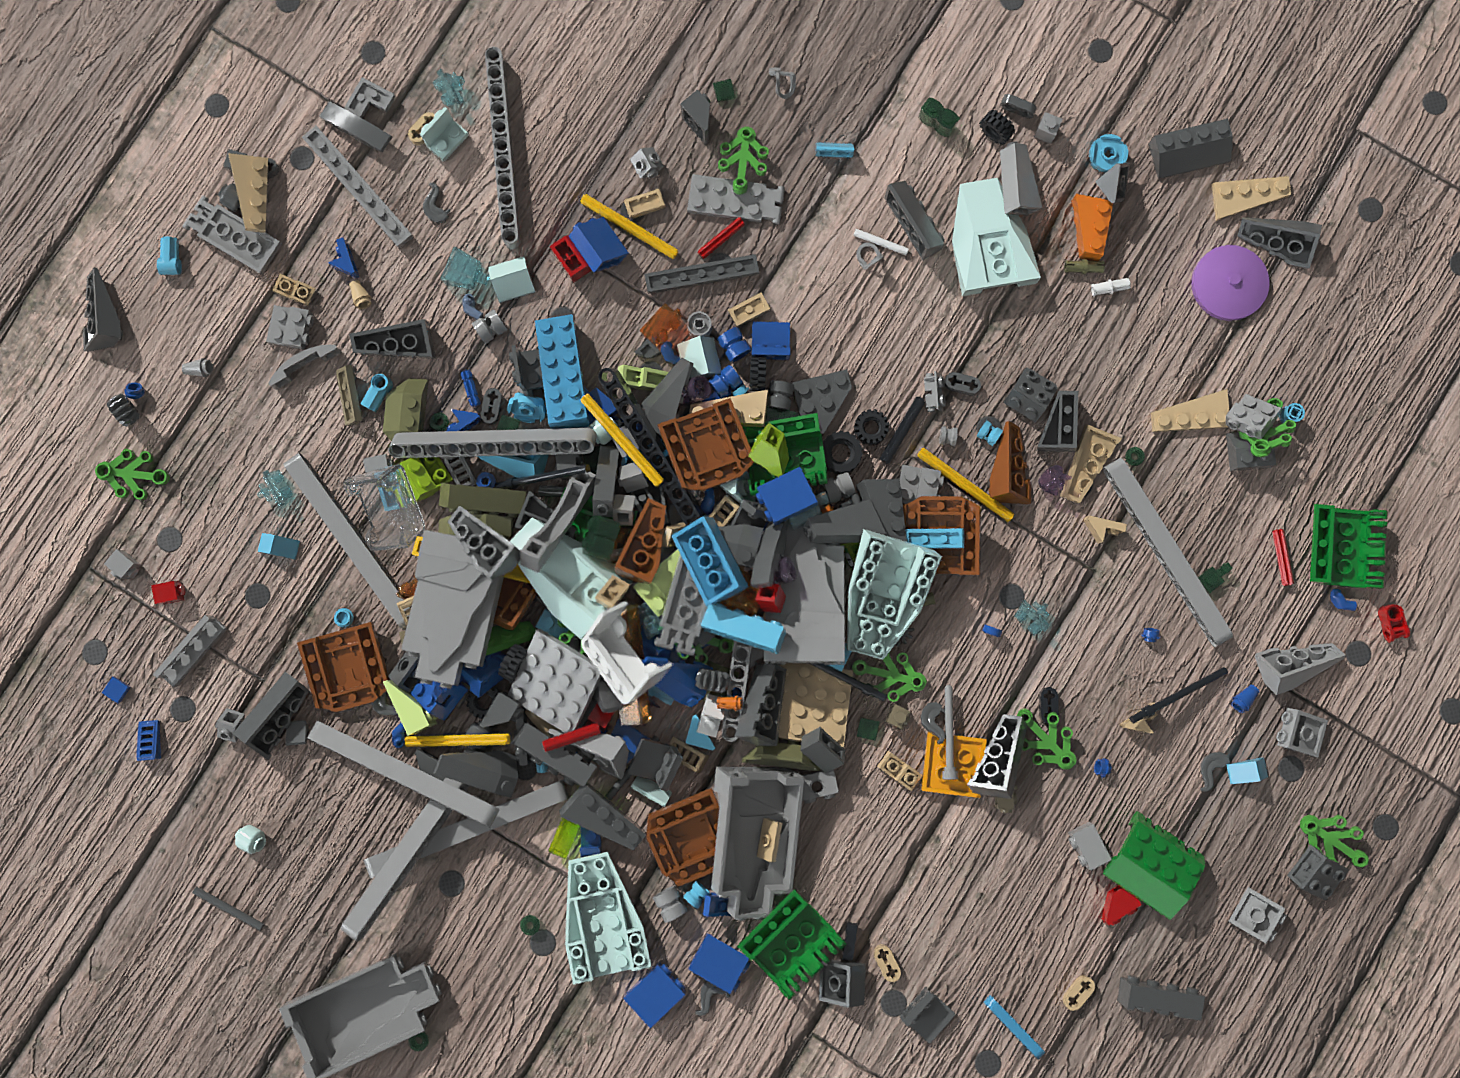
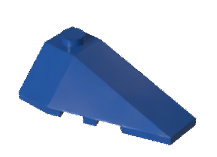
(680, 680)

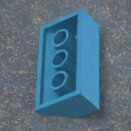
(709, 560)

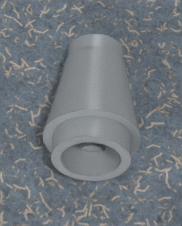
(198, 368)

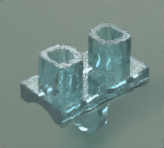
(452, 85)
(271, 480)
(649, 621)
(1039, 622)

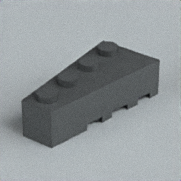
(271, 715)

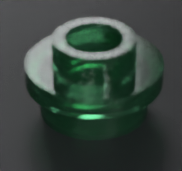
(433, 421)
(1140, 456)
(536, 925)
(416, 1046)

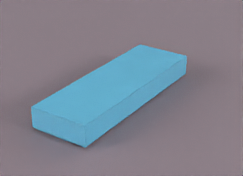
(936, 537)

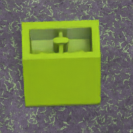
(771, 450)
(425, 475)

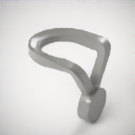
(777, 71)
(864, 265)

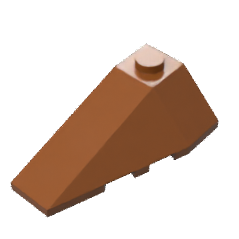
(1008, 475)
(643, 548)

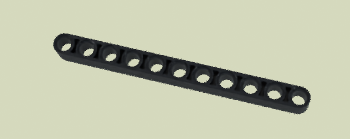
(641, 438)

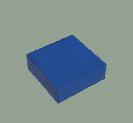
(116, 689)

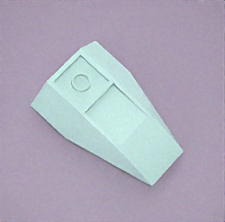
(568, 580)
(601, 921)

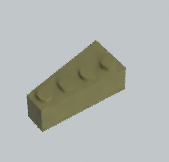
(482, 499)

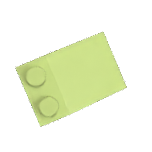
(657, 592)
(411, 713)

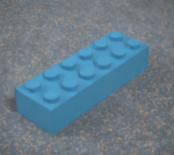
(562, 372)

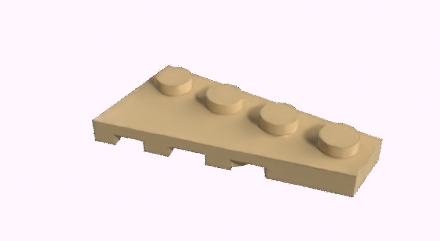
(251, 186)
(1243, 195)
(749, 407)
(1196, 414)
(1091, 454)

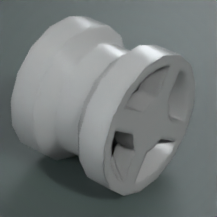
(948, 436)

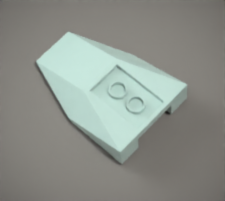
(987, 243)
(886, 591)

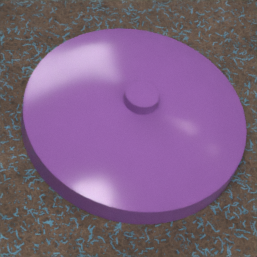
(1230, 282)

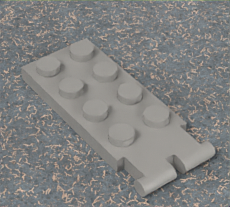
(716, 198)
(228, 234)
(682, 612)

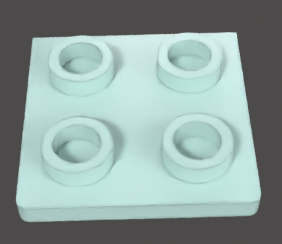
(443, 134)

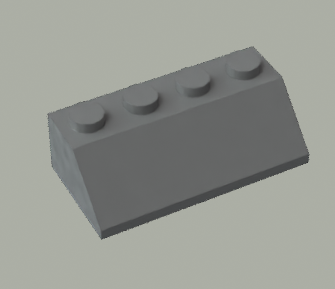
(1192, 148)
(913, 219)

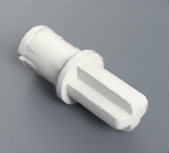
(1110, 286)

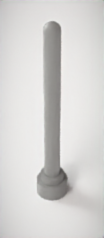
(949, 771)

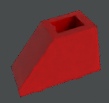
(1118, 904)

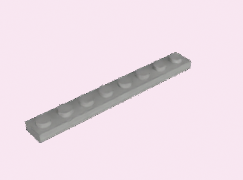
(357, 186)

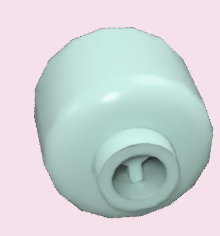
(602, 435)
(250, 839)

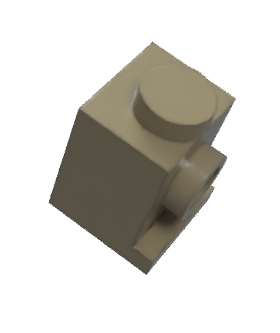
(898, 716)
(1006, 805)

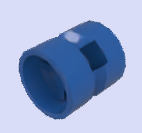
(733, 343)
(725, 382)

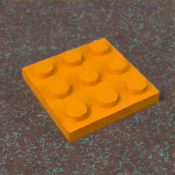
(967, 755)

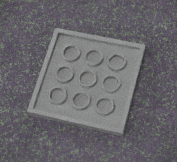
(555, 682)

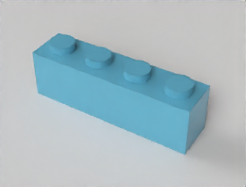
(743, 628)

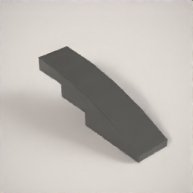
(355, 126)
(768, 554)

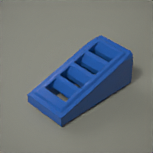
(156, 745)

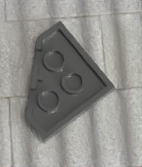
(822, 395)

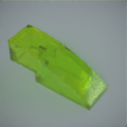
(564, 838)

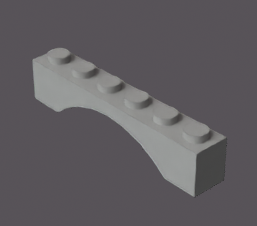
(542, 544)

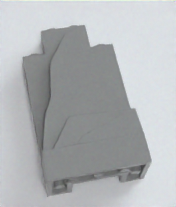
(812, 604)
(449, 611)
(744, 800)
(360, 1014)

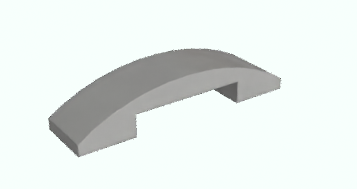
(282, 377)

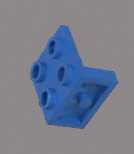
(771, 340)

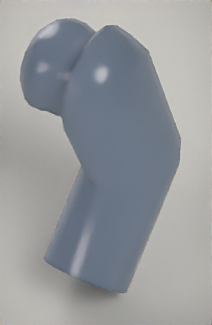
(469, 307)

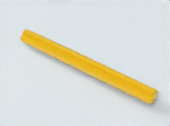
(629, 226)
(622, 440)
(965, 484)
(457, 740)

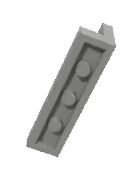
(190, 650)

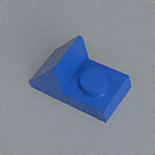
(345, 262)
(466, 420)
(590, 843)
(715, 906)

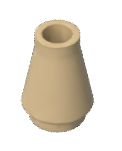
(360, 296)

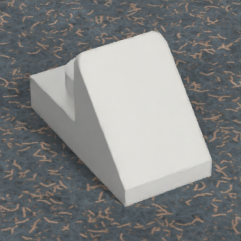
(710, 717)

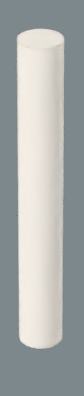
(881, 242)

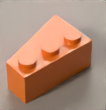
(1092, 224)

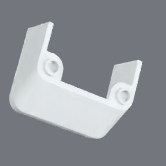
(617, 659)

